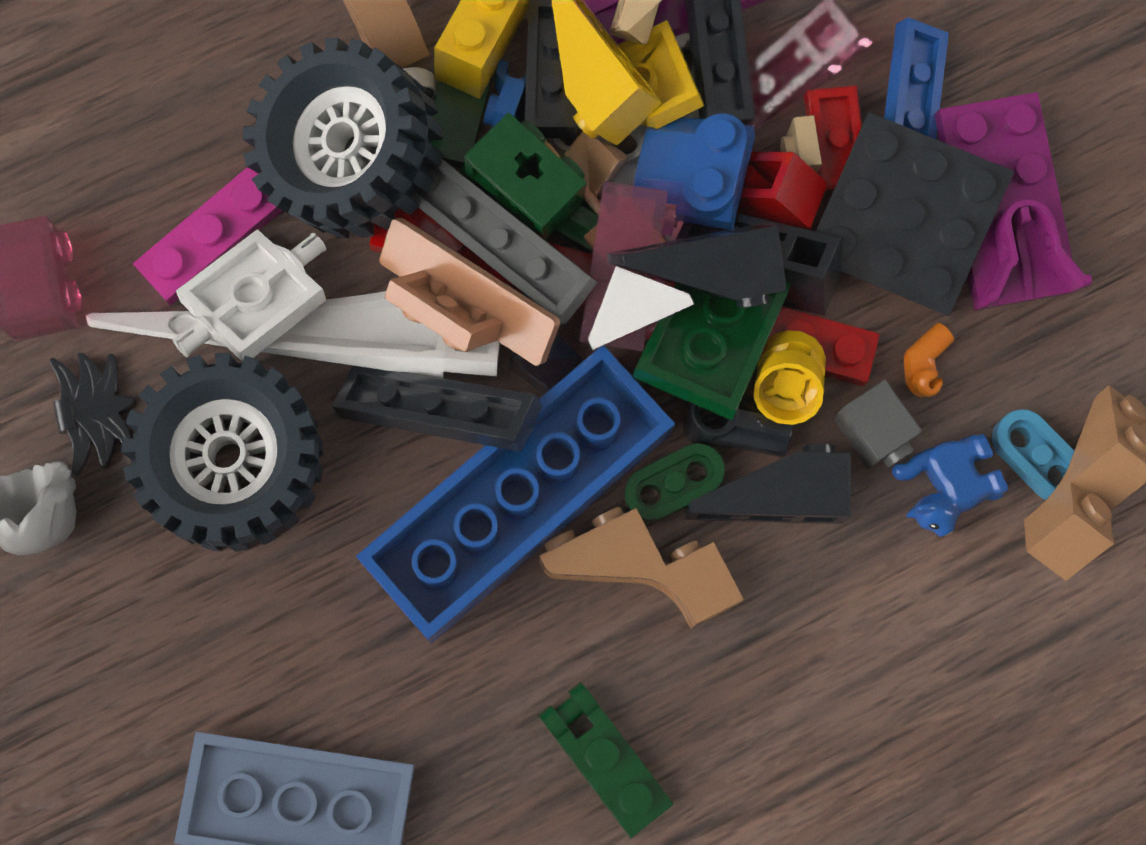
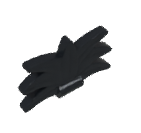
(91, 410)

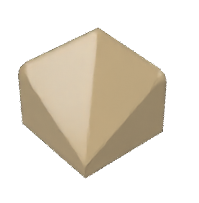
(634, 20)

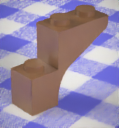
(1104, 470)
(625, 553)

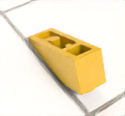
(599, 76)

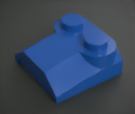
(699, 166)

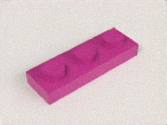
(206, 235)

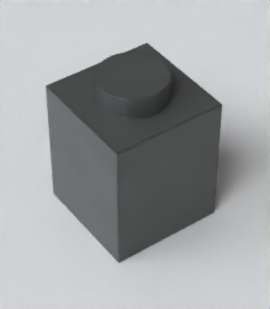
(878, 426)

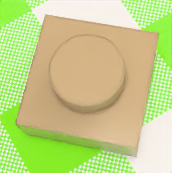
(803, 141)

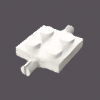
(251, 295)

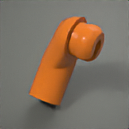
(920, 361)

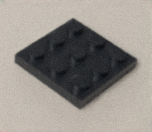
(912, 212)

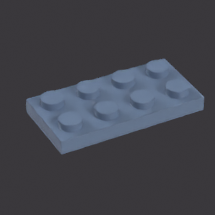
(289, 796)

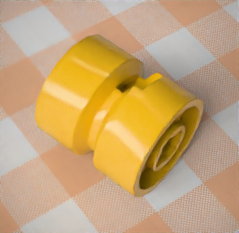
(790, 378)

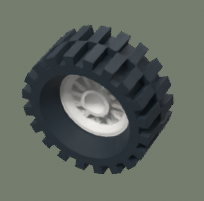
(313, 116)
(205, 397)

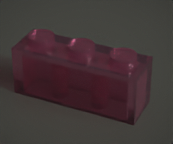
(626, 220)

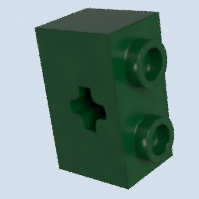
(537, 203)

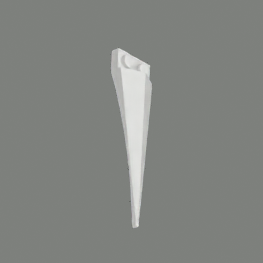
(341, 330)

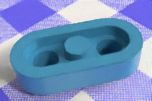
(1041, 450)

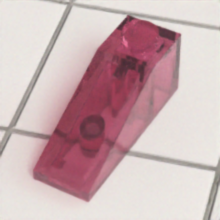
(804, 59)

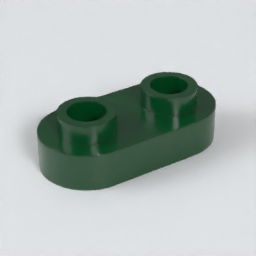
(672, 483)

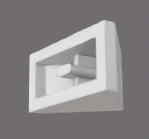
(632, 304)

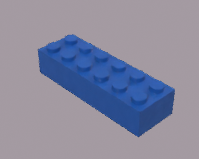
(513, 502)

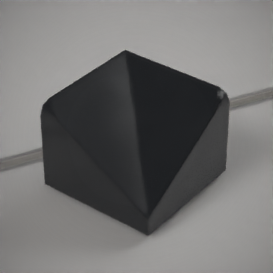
(558, 365)

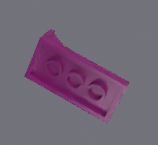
(1027, 243)

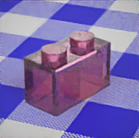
(35, 280)

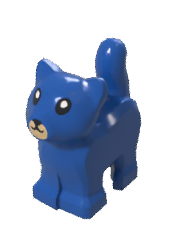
(955, 479)

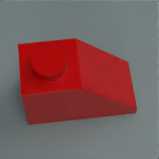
(781, 189)

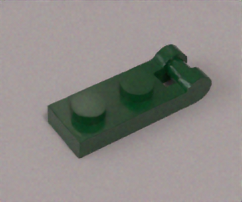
(607, 762)

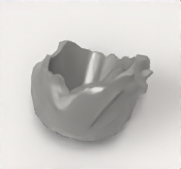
(37, 508)

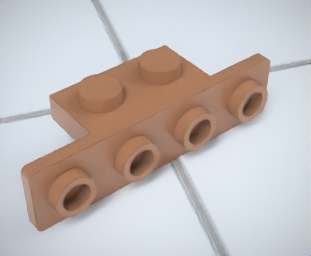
(461, 298)

